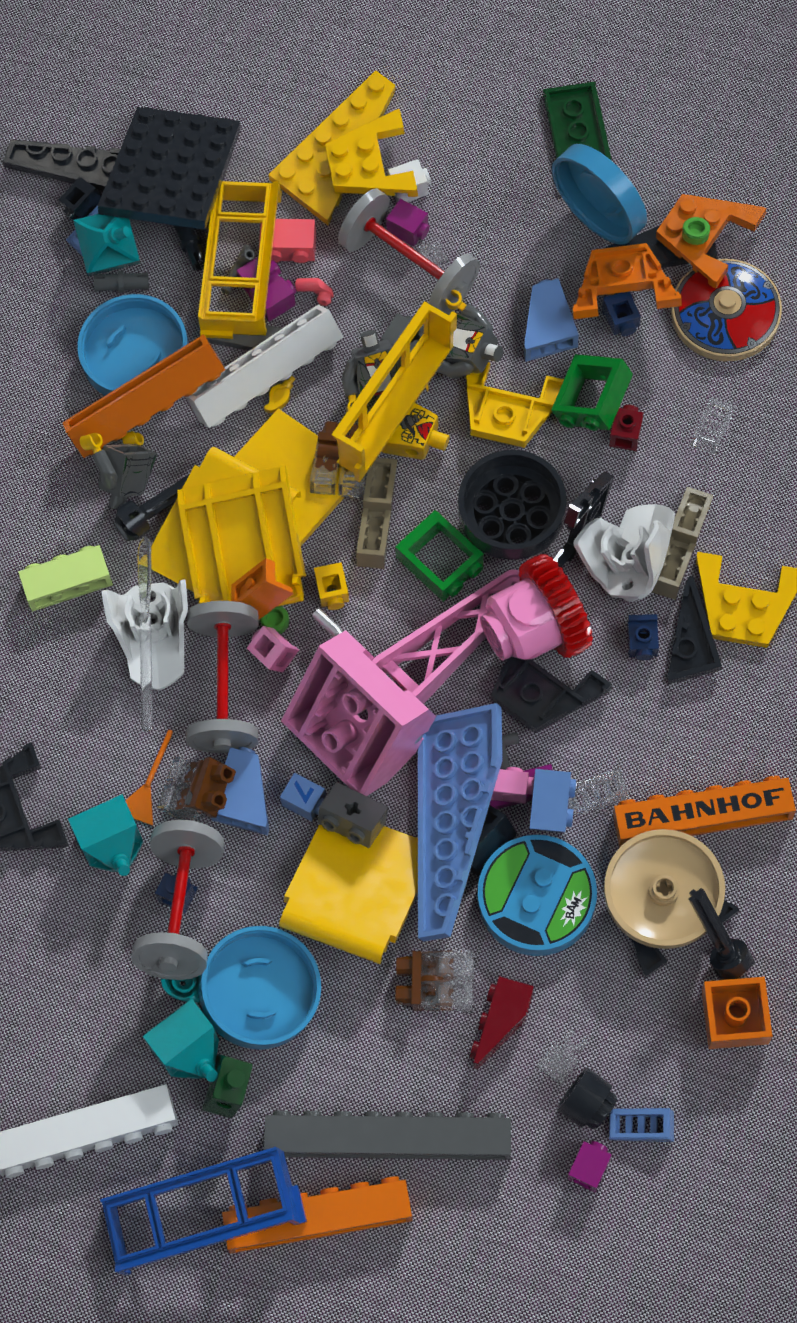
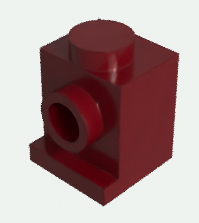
(624, 435)

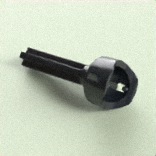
(132, 520)
(730, 956)

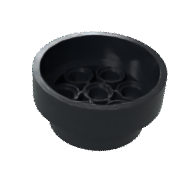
(526, 476)

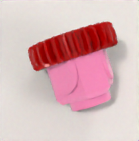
(537, 614)

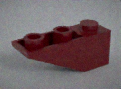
(507, 1012)

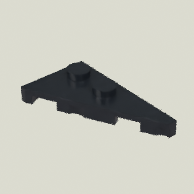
(694, 646)

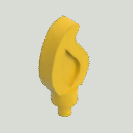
(279, 395)

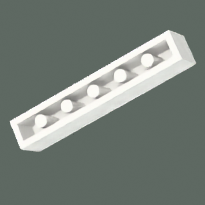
(265, 365)
(86, 1130)

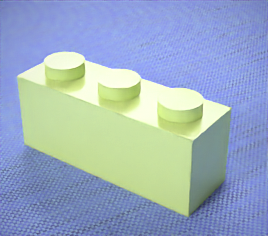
(65, 577)

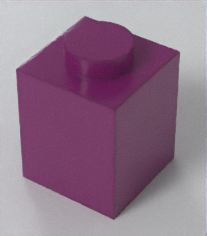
(408, 222)
(590, 1165)

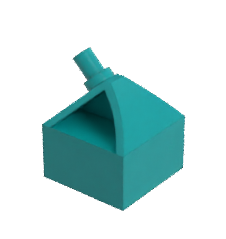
(106, 243)
(108, 835)
(185, 1044)

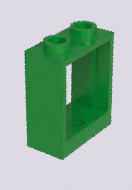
(584, 367)
(420, 536)

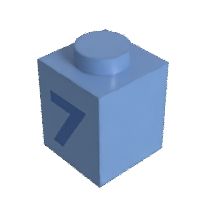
(303, 797)

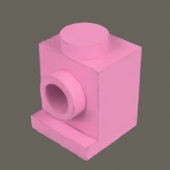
(272, 649)
(513, 785)

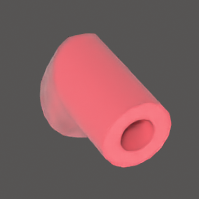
(316, 285)

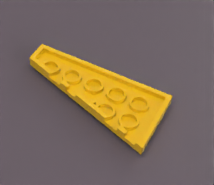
(306, 170)

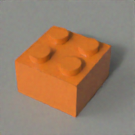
(736, 1012)

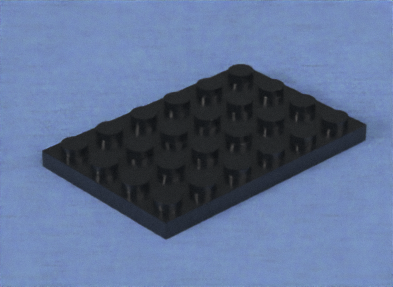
(170, 168)

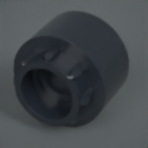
(588, 1100)

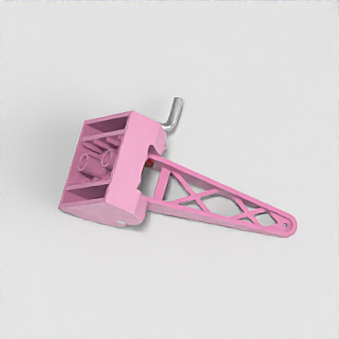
(350, 679)

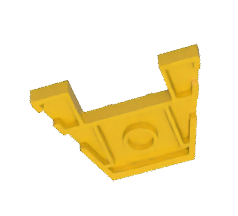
(357, 159)
(505, 414)
(741, 612)

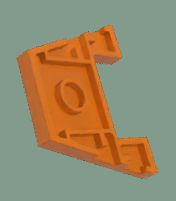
(717, 214)
(621, 271)

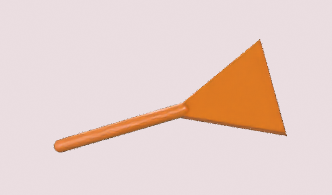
(140, 801)

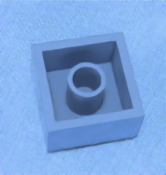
(550, 801)

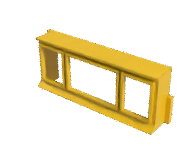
(227, 324)
(401, 392)

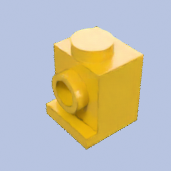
(331, 577)

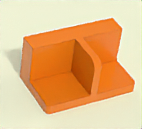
(260, 588)

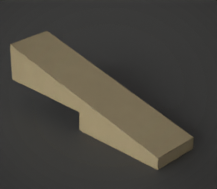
(376, 514)
(683, 540)

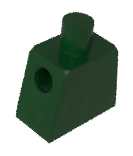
(228, 1087)

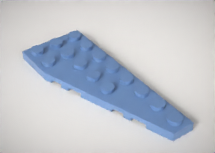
(455, 788)

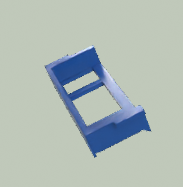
(290, 1197)

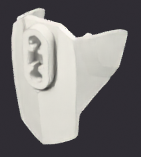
(627, 552)
(167, 633)

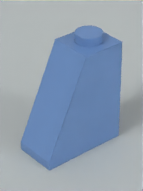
(549, 322)
(245, 795)

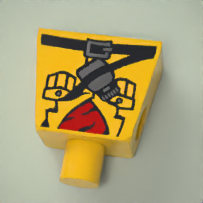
(416, 435)

